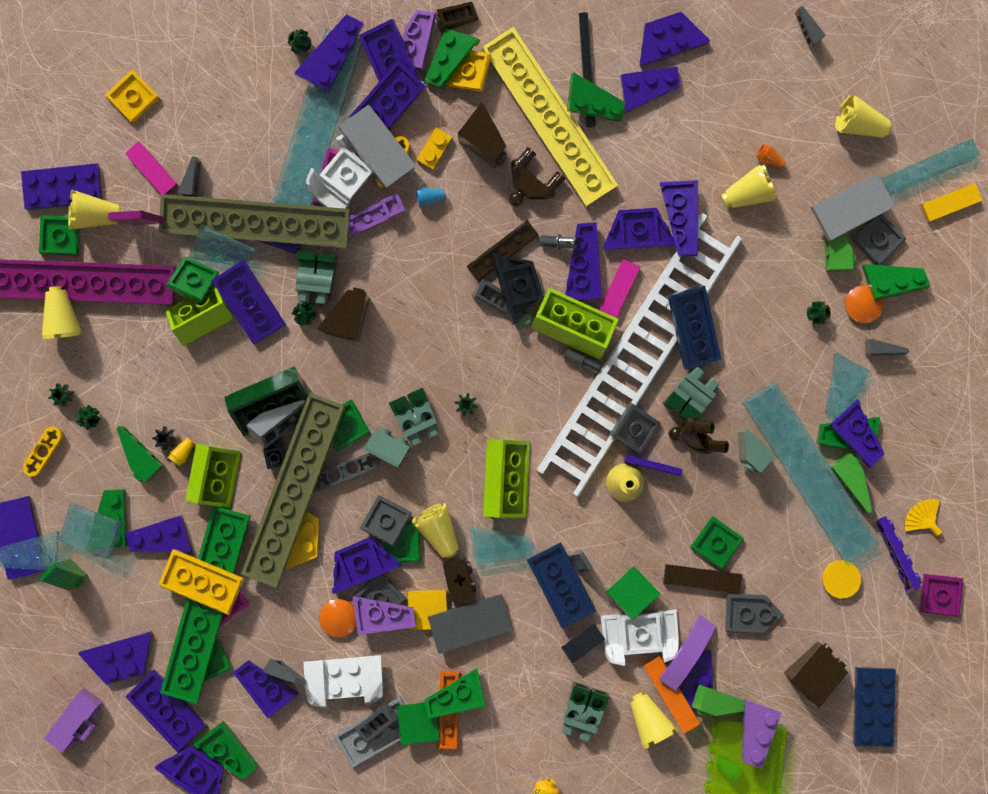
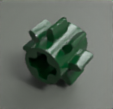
(299, 41)
(818, 312)
(304, 313)
(64, 398)
(464, 409)
(88, 417)

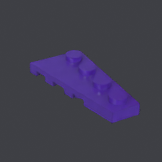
(584, 271)
(898, 556)

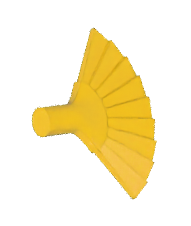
(923, 516)

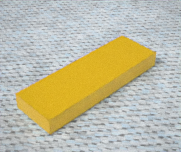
(951, 202)

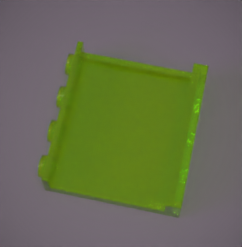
(730, 774)

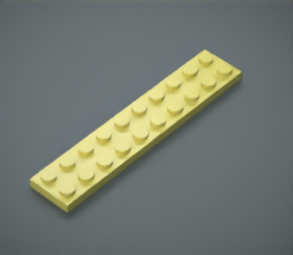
(550, 117)

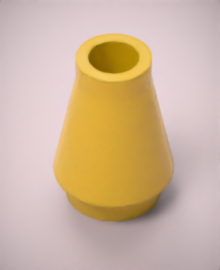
(181, 452)

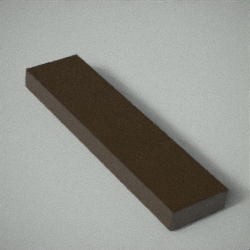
(506, 247)
(702, 578)

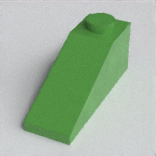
(839, 254)
(853, 479)
(716, 703)

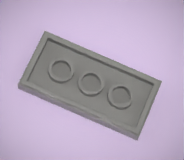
(377, 146)
(852, 207)
(354, 746)

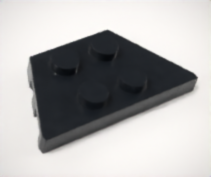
(518, 285)

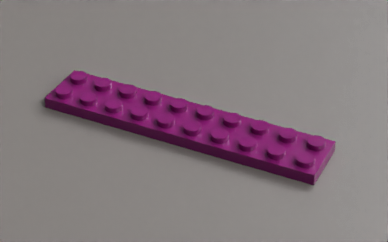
(87, 281)

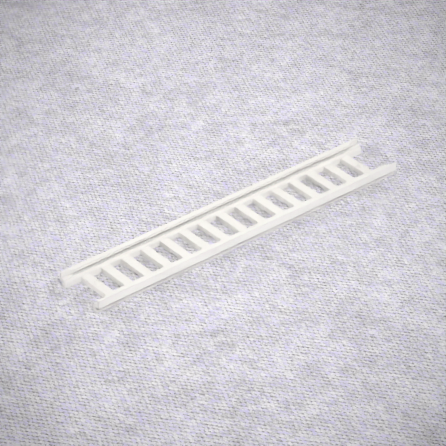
(623, 344)

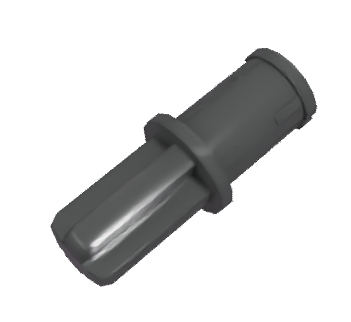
(558, 241)
(582, 360)

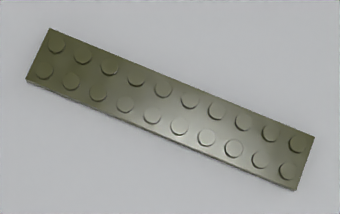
(256, 220)
(293, 490)

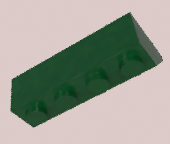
(265, 396)

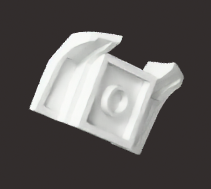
(340, 178)
(644, 634)
(343, 680)

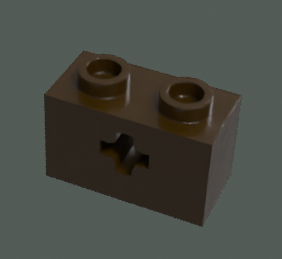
(456, 590)

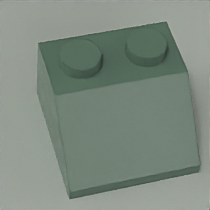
(387, 447)
(753, 452)

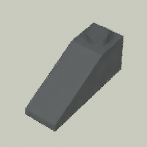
(274, 423)

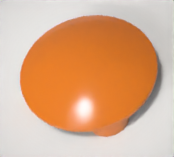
(861, 305)
(337, 618)

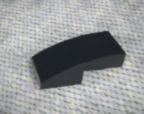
(274, 454)
(583, 643)

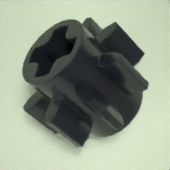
(159, 438)

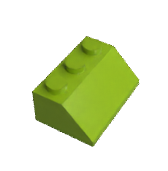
(192, 319)
(213, 476)

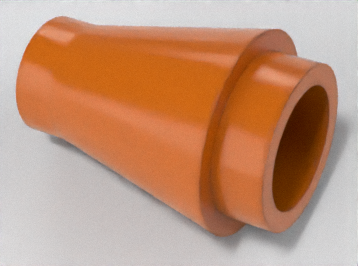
(769, 156)

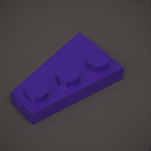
(647, 85)
(856, 432)

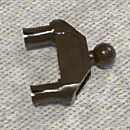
(528, 184)
(695, 436)

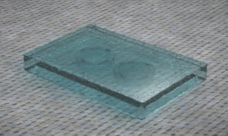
(90, 530)

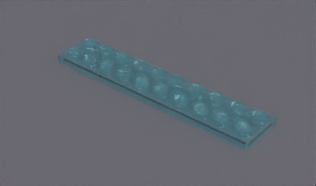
(314, 134)
(810, 472)

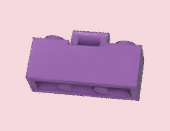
(68, 726)

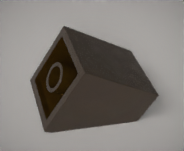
(483, 137)
(347, 316)
(817, 673)

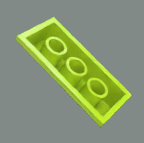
(574, 323)
(506, 478)

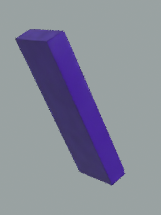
(653, 465)

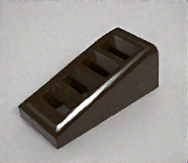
(440, 13)

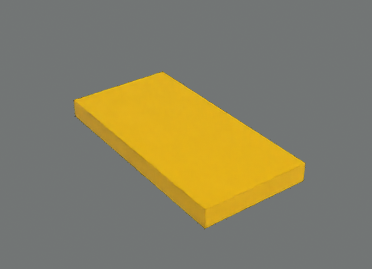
(201, 581)

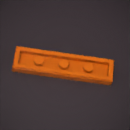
(674, 700)
(448, 724)

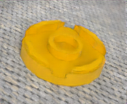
(841, 579)

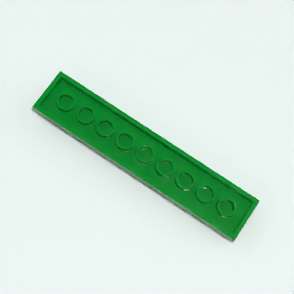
(200, 623)

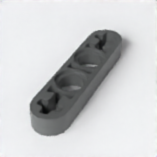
(344, 474)

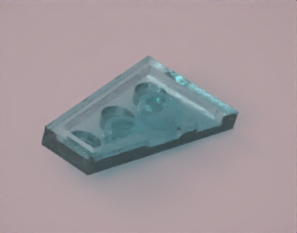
(219, 248)
(845, 384)
(498, 546)
(31, 554)

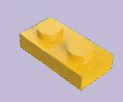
(434, 148)

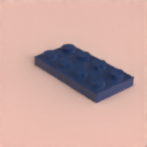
(694, 327)
(561, 585)
(874, 706)

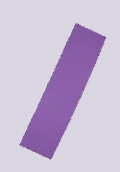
(375, 214)
(688, 653)

